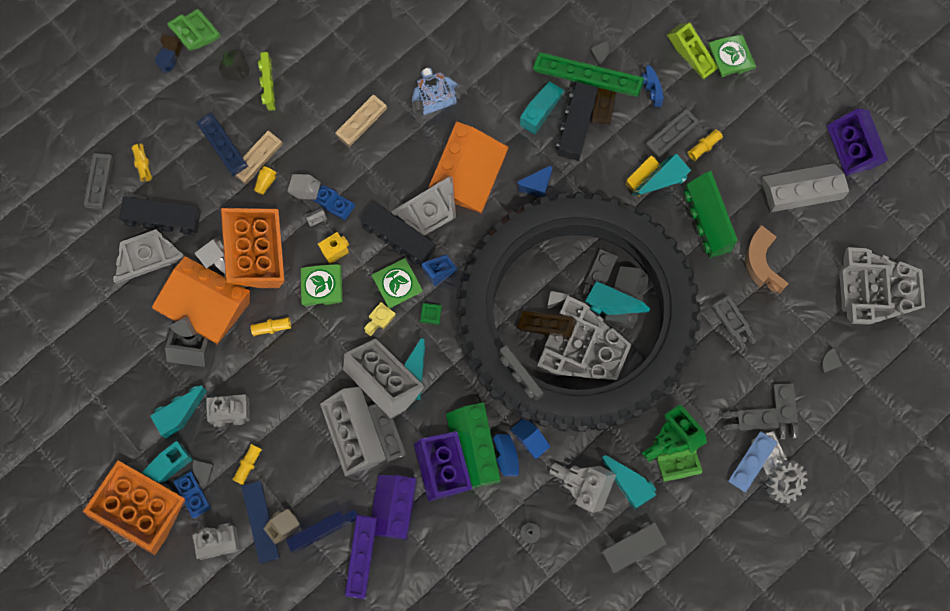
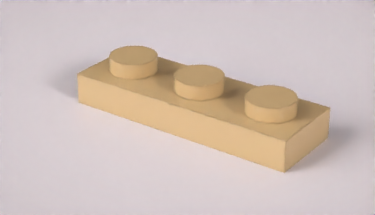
(361, 120)
(259, 155)

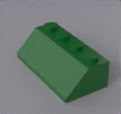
(710, 215)
(476, 443)

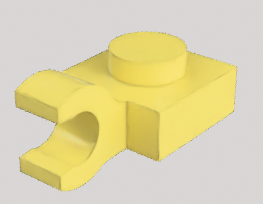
(380, 317)

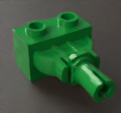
(677, 435)

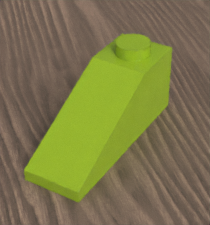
(692, 49)

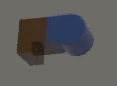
(169, 53)

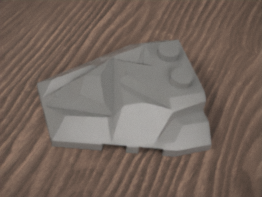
(878, 287)
(590, 352)

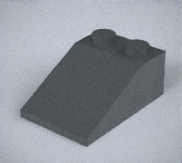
(187, 350)

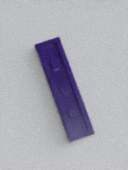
(361, 556)

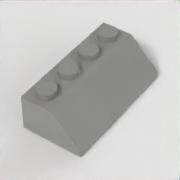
(805, 187)
(382, 377)
(352, 431)

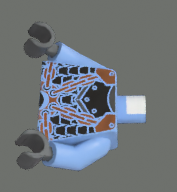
(435, 92)

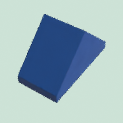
(536, 183)
(438, 269)
(530, 438)

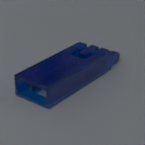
(320, 530)

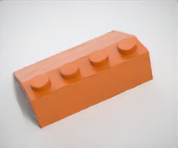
(473, 163)
(252, 247)
(203, 298)
(135, 507)

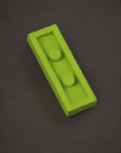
(267, 81)

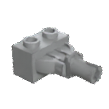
(212, 254)
(228, 409)
(586, 484)
(216, 542)

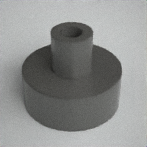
(530, 538)

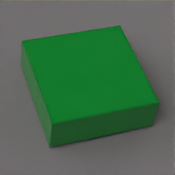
(431, 314)

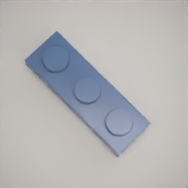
(753, 461)

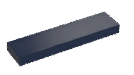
(222, 144)
(259, 517)

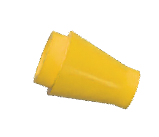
(265, 179)

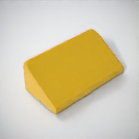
(641, 173)

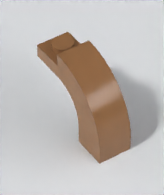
(757, 264)

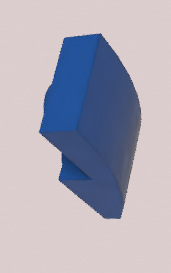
(653, 84)
(334, 203)
(508, 459)
(193, 494)

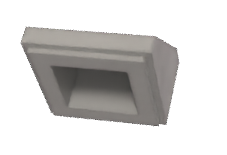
(315, 217)
(556, 299)

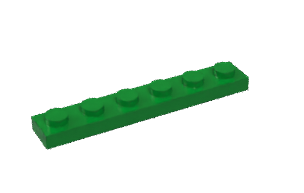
(588, 74)

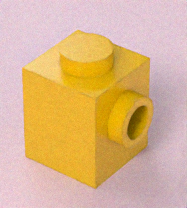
(334, 247)

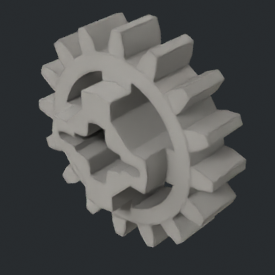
(786, 481)

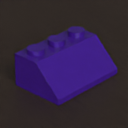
(857, 142)
(442, 466)
(394, 505)

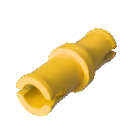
(705, 144)
(141, 162)
(270, 326)
(247, 464)

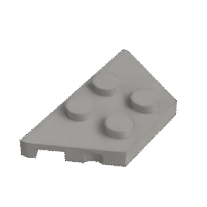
(429, 208)
(144, 254)

